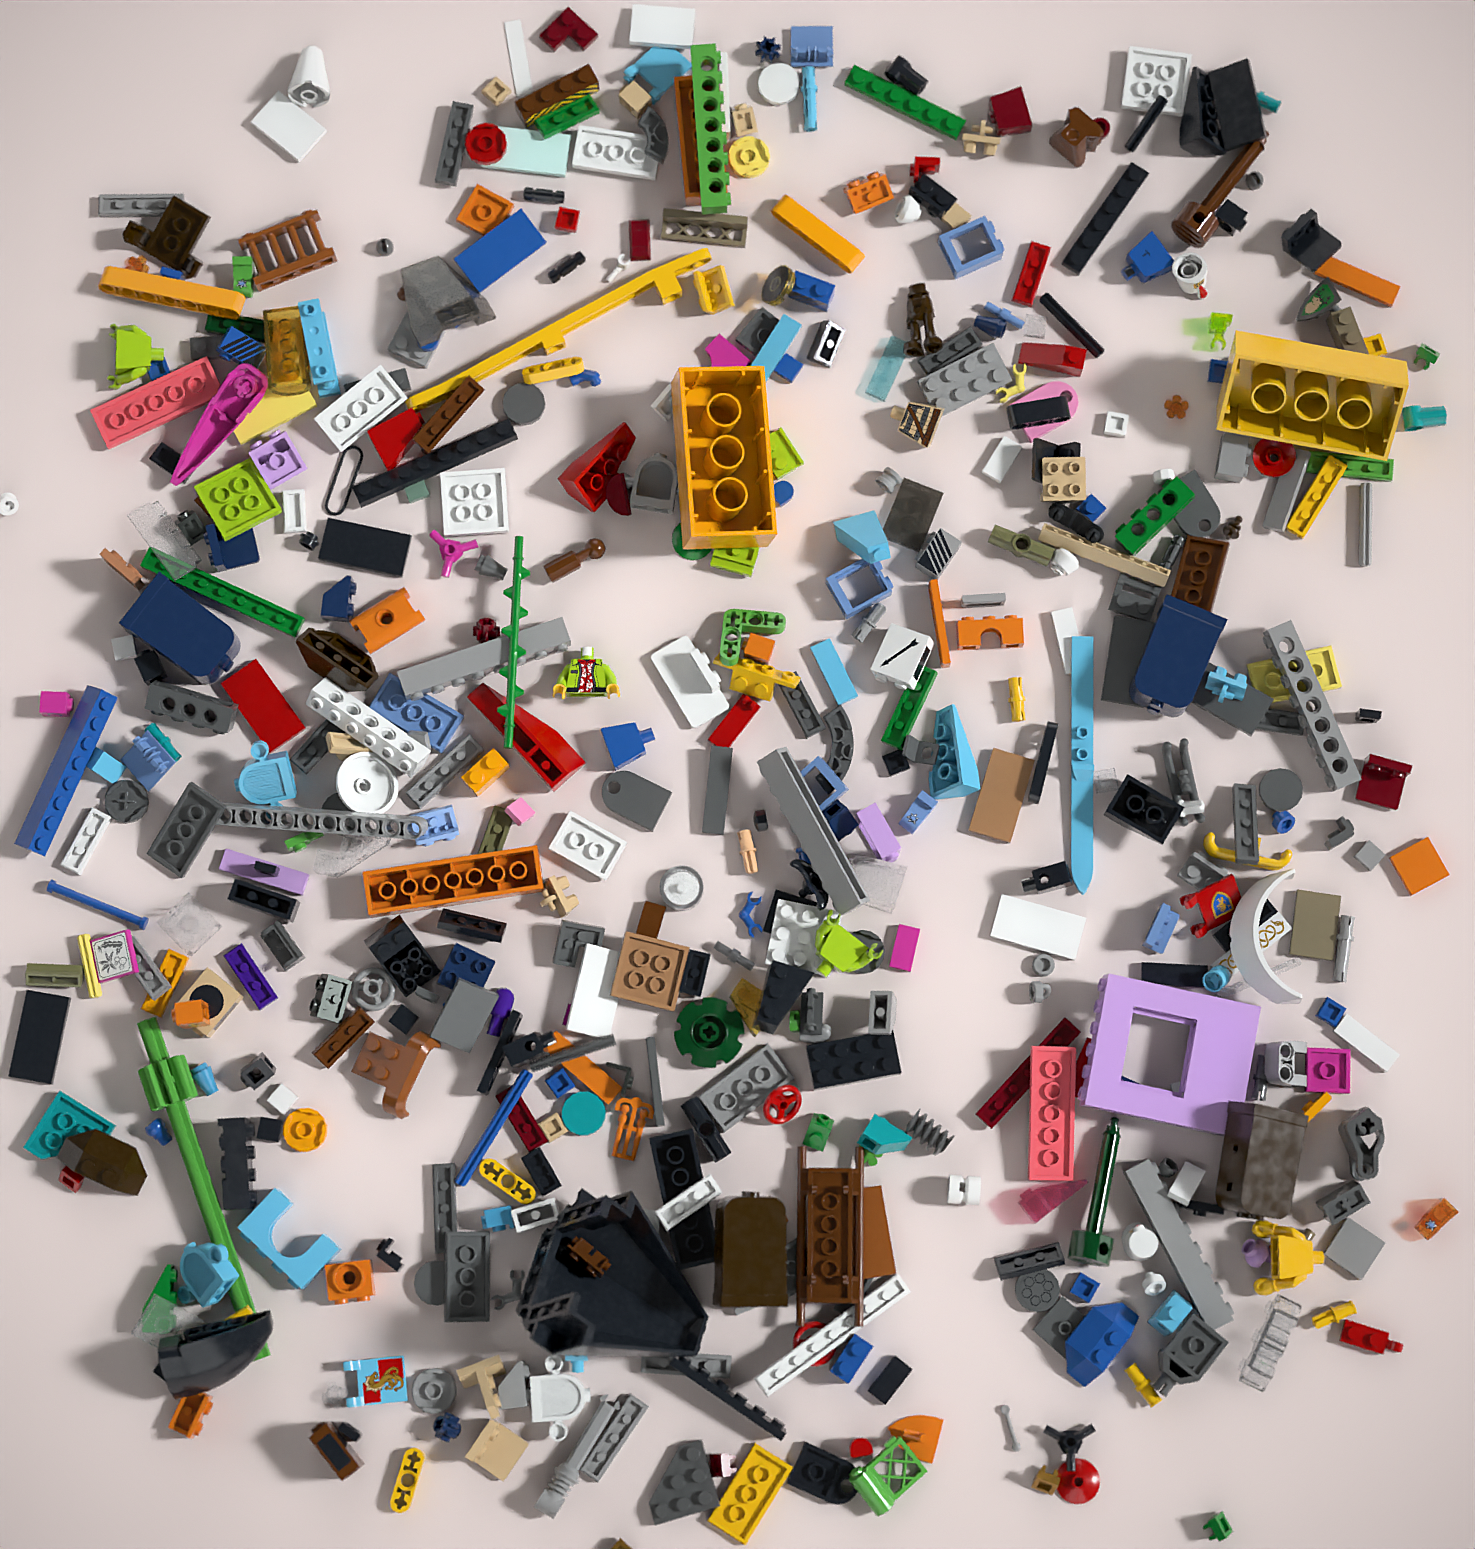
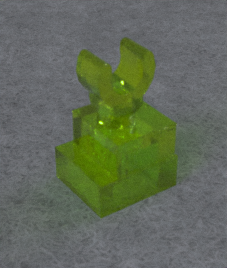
(1217, 325)

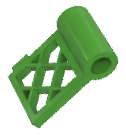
(874, 1488)

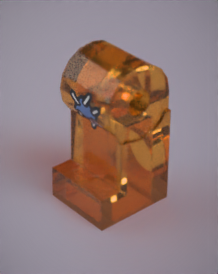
(1435, 1218)

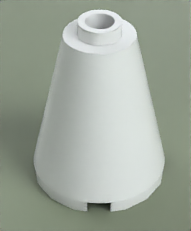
(309, 79)

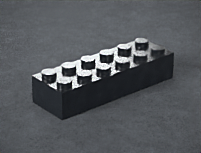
(677, 1170)

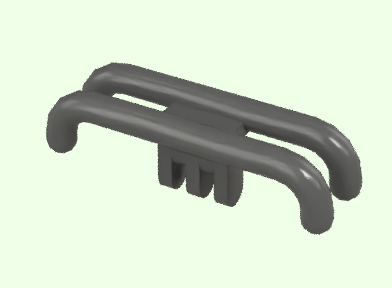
(1183, 781)

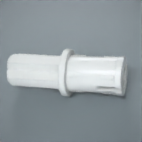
(1191, 807)

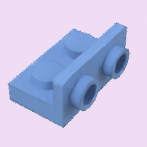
(1161, 929)

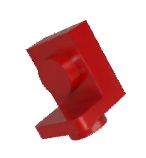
(926, 165)

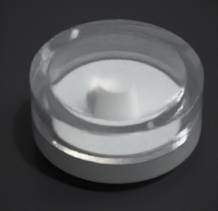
(681, 888)

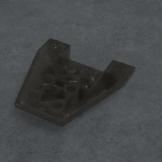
(440, 300)

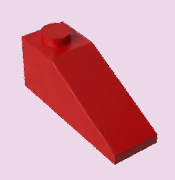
(1053, 357)

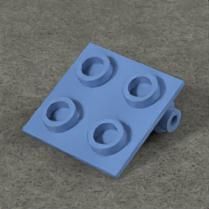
(812, 46)
(147, 760)

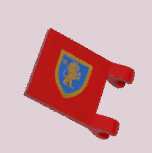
(1215, 903)

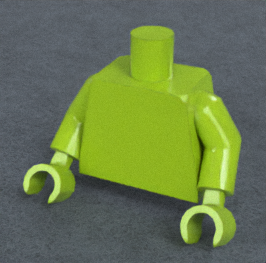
(132, 354)
(840, 948)

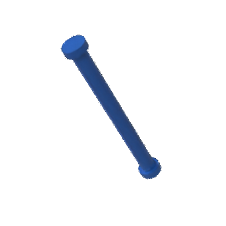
(141, 922)

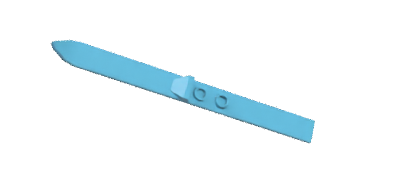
(1082, 761)

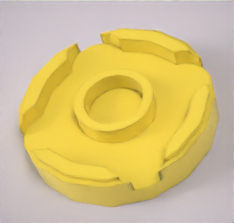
(748, 157)

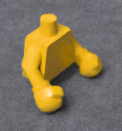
(1290, 1257)

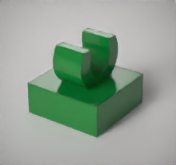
(1428, 354)
(1220, 1527)

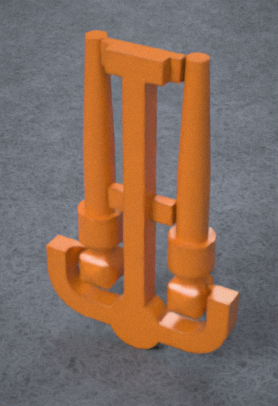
(636, 1103)

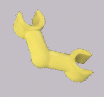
(1018, 388)

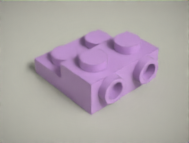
(277, 459)

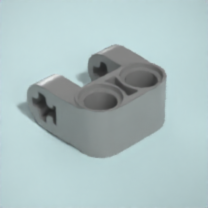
(1281, 1063)

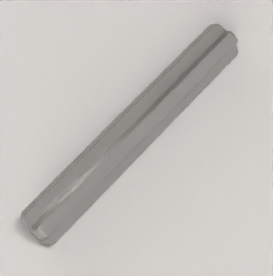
(1365, 524)

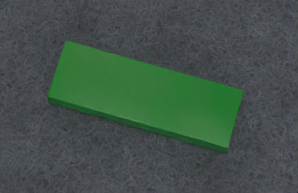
(566, 116)

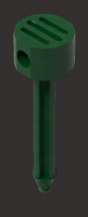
(1090, 1245)

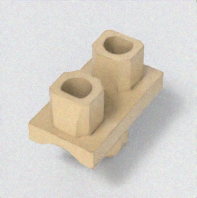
(990, 142)
(555, 897)

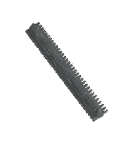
(572, 1053)

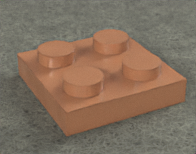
(128, 572)

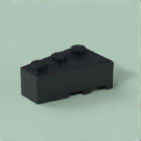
(779, 993)

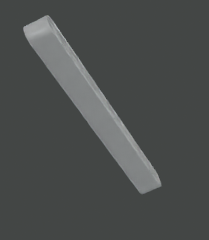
(320, 821)

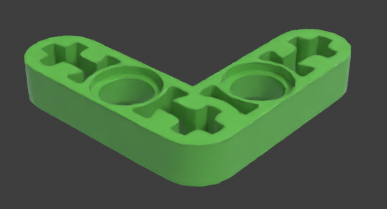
(742, 625)

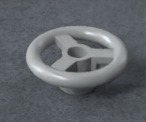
(379, 1005)

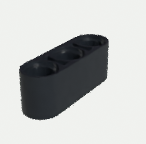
(1038, 412)

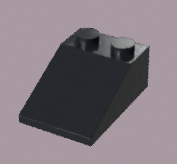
(1143, 810)

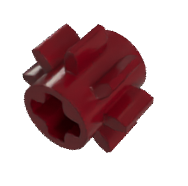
(486, 630)

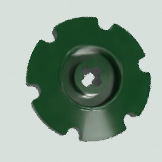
(722, 1045)

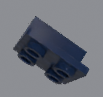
(466, 965)

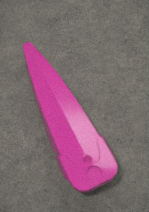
(226, 410)

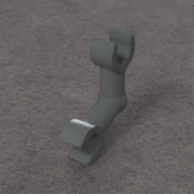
(516, 1291)

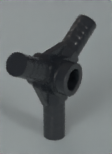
(1069, 1442)

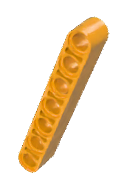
(171, 292)

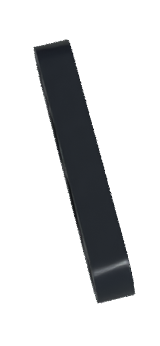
(1042, 762)

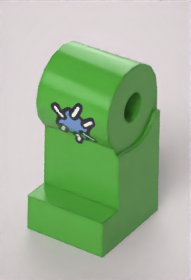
(243, 275)

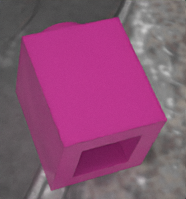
(56, 704)

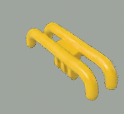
(1229, 855)

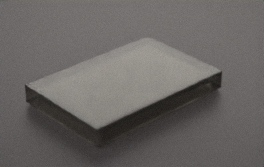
(912, 514)

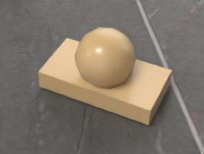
(344, 745)

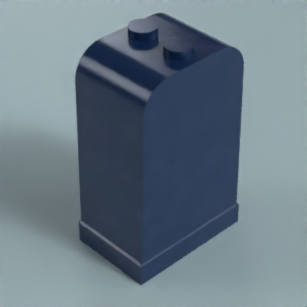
(182, 631)
(1175, 657)

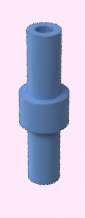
(1005, 315)

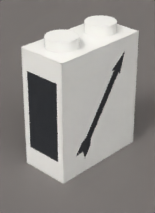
(902, 657)

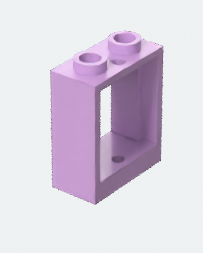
(878, 833)

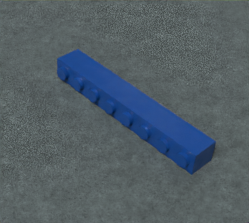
(66, 770)

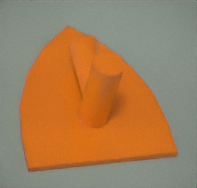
(920, 1434)

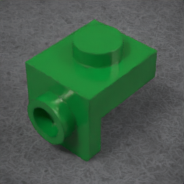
(818, 1131)

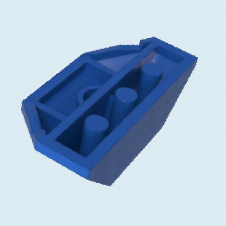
(1098, 1340)

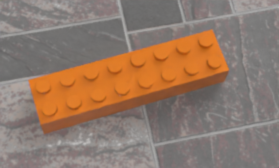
(453, 881)

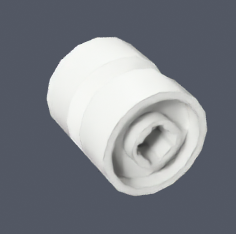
(971, 1192)

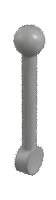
(1005, 1410)

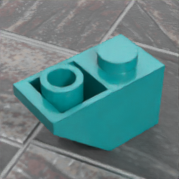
(883, 1137)

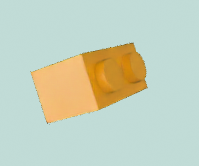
(485, 772)

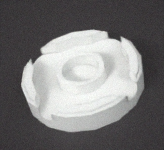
(778, 84)

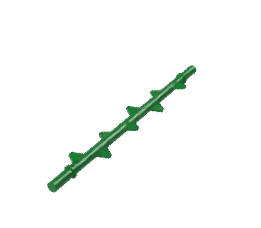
(515, 650)

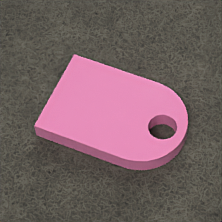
(1049, 390)

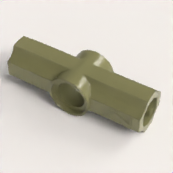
(1007, 540)

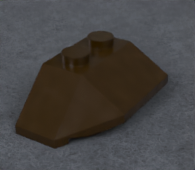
(337, 660)
(104, 1160)

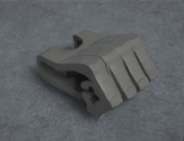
(1358, 1151)

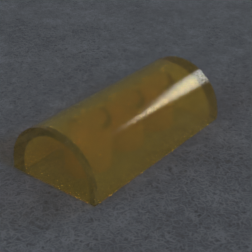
(286, 352)

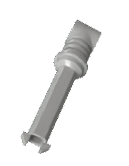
(568, 1472)

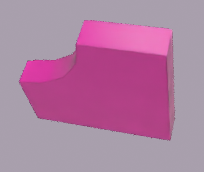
(725, 354)

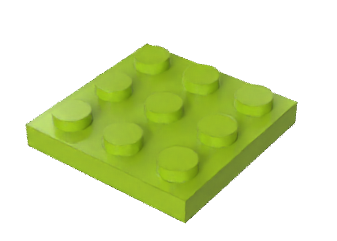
(237, 499)

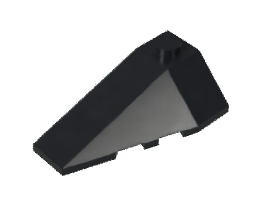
(1199, 123)

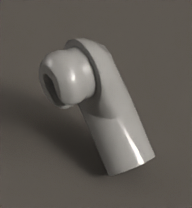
(815, 1039)

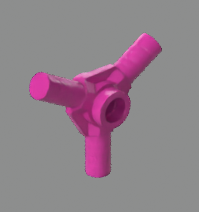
(451, 551)

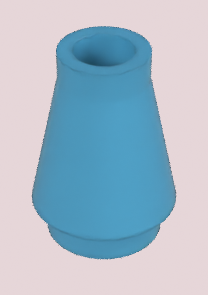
(204, 1078)

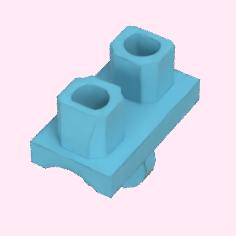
(1226, 686)

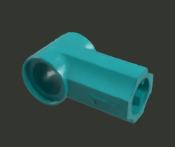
(1417, 418)

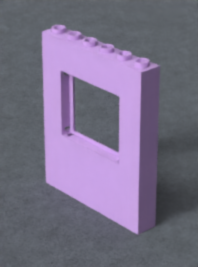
(1214, 1062)

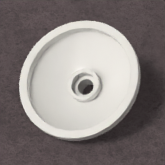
(374, 775)

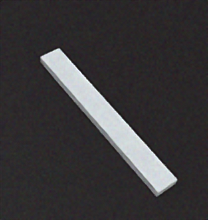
(830, 1336)

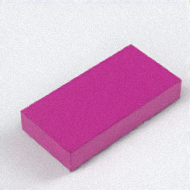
(904, 948)

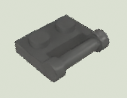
(1131, 604)

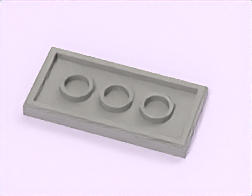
(745, 1087)

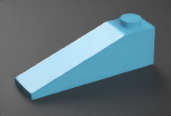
(955, 766)

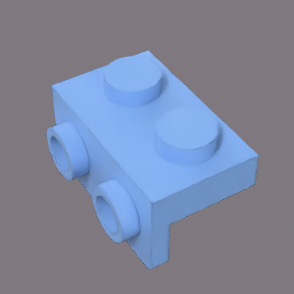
(441, 825)

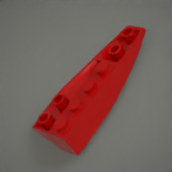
(532, 739)

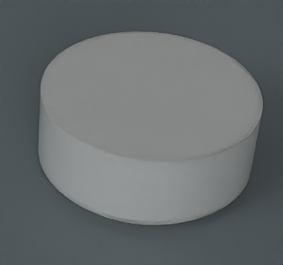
(1043, 965)

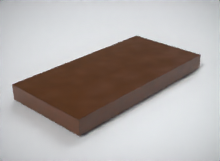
(1200, 571)

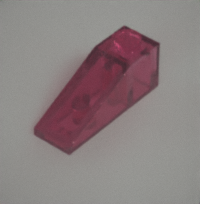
(1045, 1199)

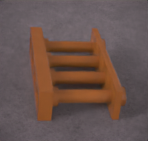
(303, 264)

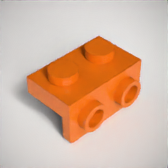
(190, 1414)

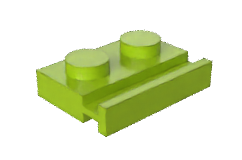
(783, 454)
(735, 560)

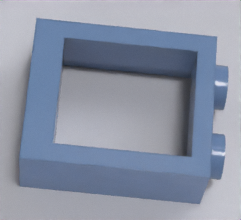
(950, 253)
(840, 597)
(830, 775)

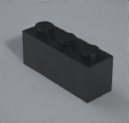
(263, 900)

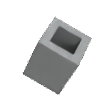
(513, 1389)

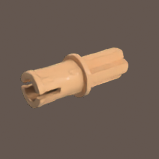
(747, 851)

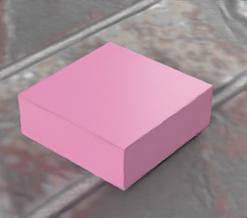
(520, 811)

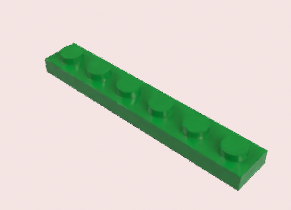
(905, 102)

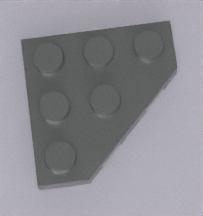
(685, 1486)

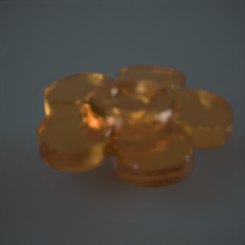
(138, 264)
(1175, 407)

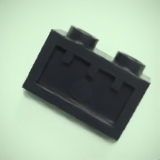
(932, 196)

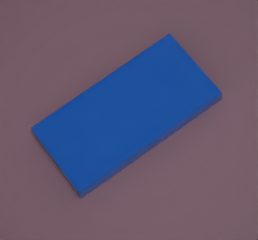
(500, 250)

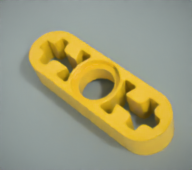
(553, 370)
(524, 1186)
(408, 1498)

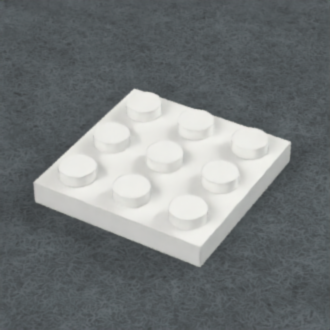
(1155, 74)
(474, 502)
(794, 935)

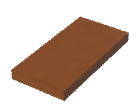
(877, 1241)

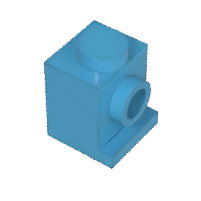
(498, 1218)

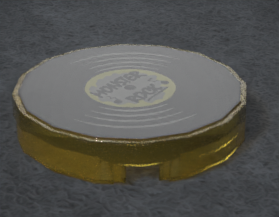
(777, 285)

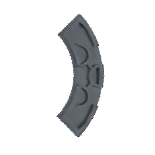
(842, 746)

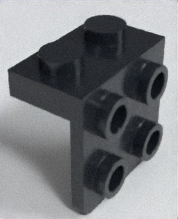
(1309, 242)

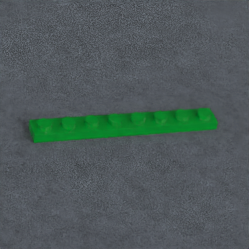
(231, 597)

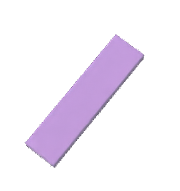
(243, 866)

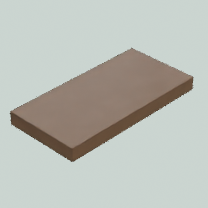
(1001, 795)

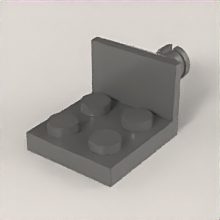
(1188, 1354)

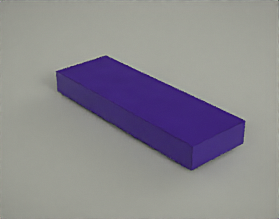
(250, 976)

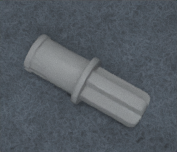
(869, 622)

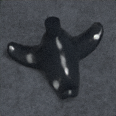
(811, 883)

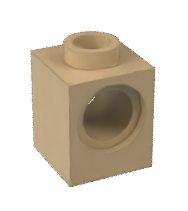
(634, 99)

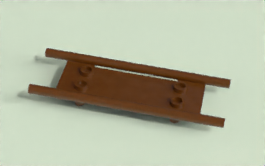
(830, 1236)

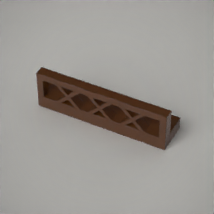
(448, 414)

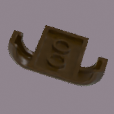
(173, 236)

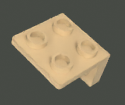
(1063, 479)
(497, 1449)

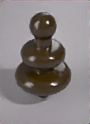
(1232, 530)

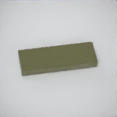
(496, 831)

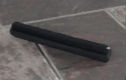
(1071, 325)

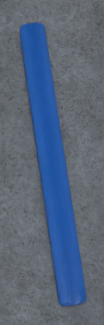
(493, 1127)

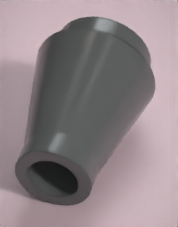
(489, 567)

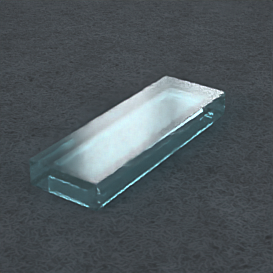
(887, 369)

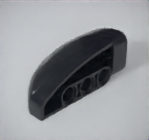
(212, 1353)

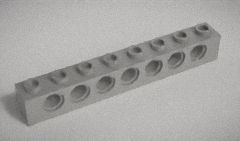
(1286, 633)

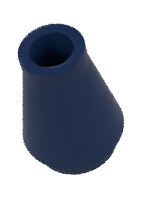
(992, 326)

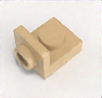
(743, 120)

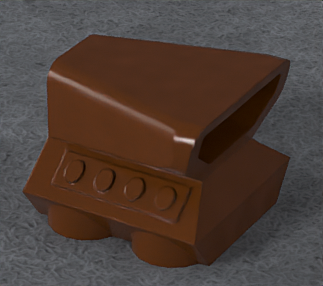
(1076, 137)

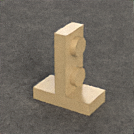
(483, 1374)

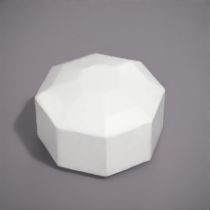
(1162, 476)

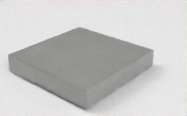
(1354, 1248)

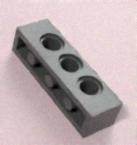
(224, 710)

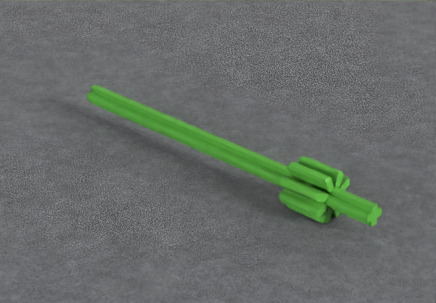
(168, 1086)

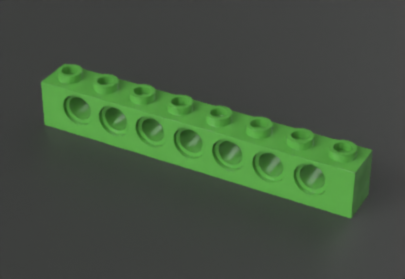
(701, 56)

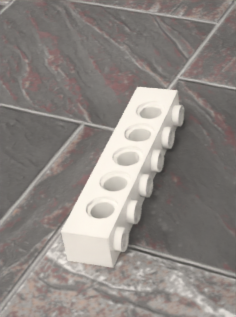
(368, 727)

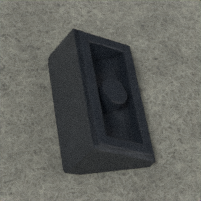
(826, 343)

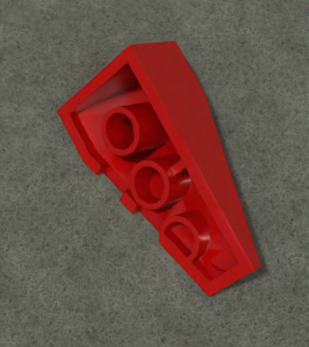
(590, 473)

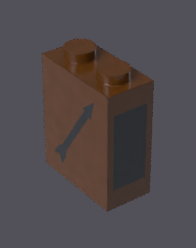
(335, 1450)

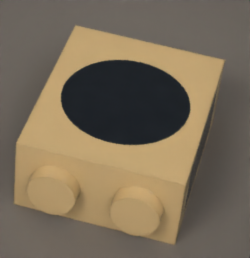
(219, 996)

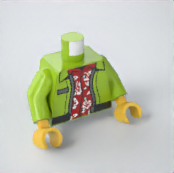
(586, 678)

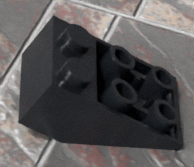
(402, 956)

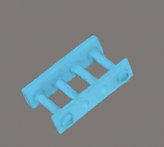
(319, 348)

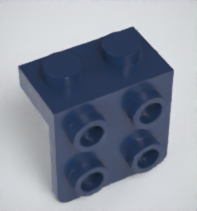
(234, 552)

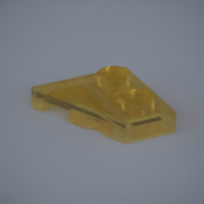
(746, 999)

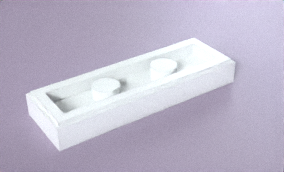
(1065, 628)
(86, 841)
(1366, 1043)
(688, 1202)

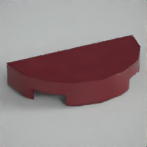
(617, 495)

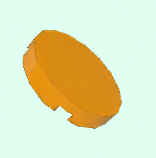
(305, 1130)

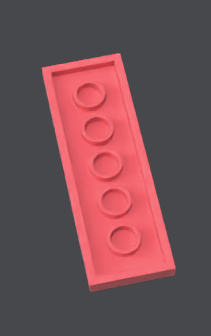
(156, 403)
(1051, 1113)

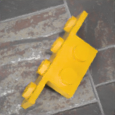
(757, 679)

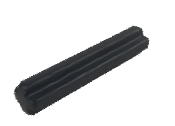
(1146, 123)

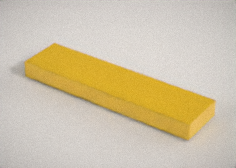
(1316, 496)

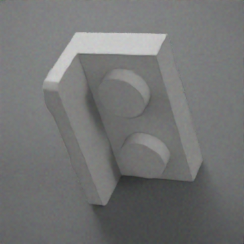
(1200, 871)

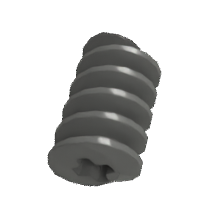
(928, 1133)

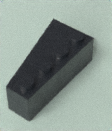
(237, 1163)

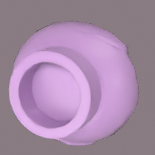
(1256, 1252)

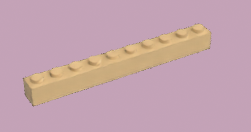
(1105, 555)

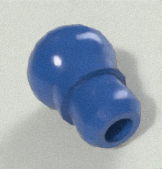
(159, 1131)

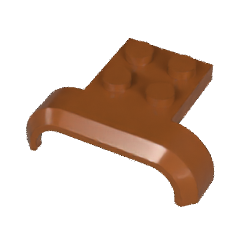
(394, 1067)

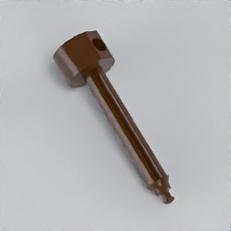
(1197, 221)

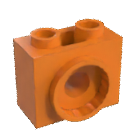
(361, 1289)

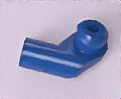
(586, 375)

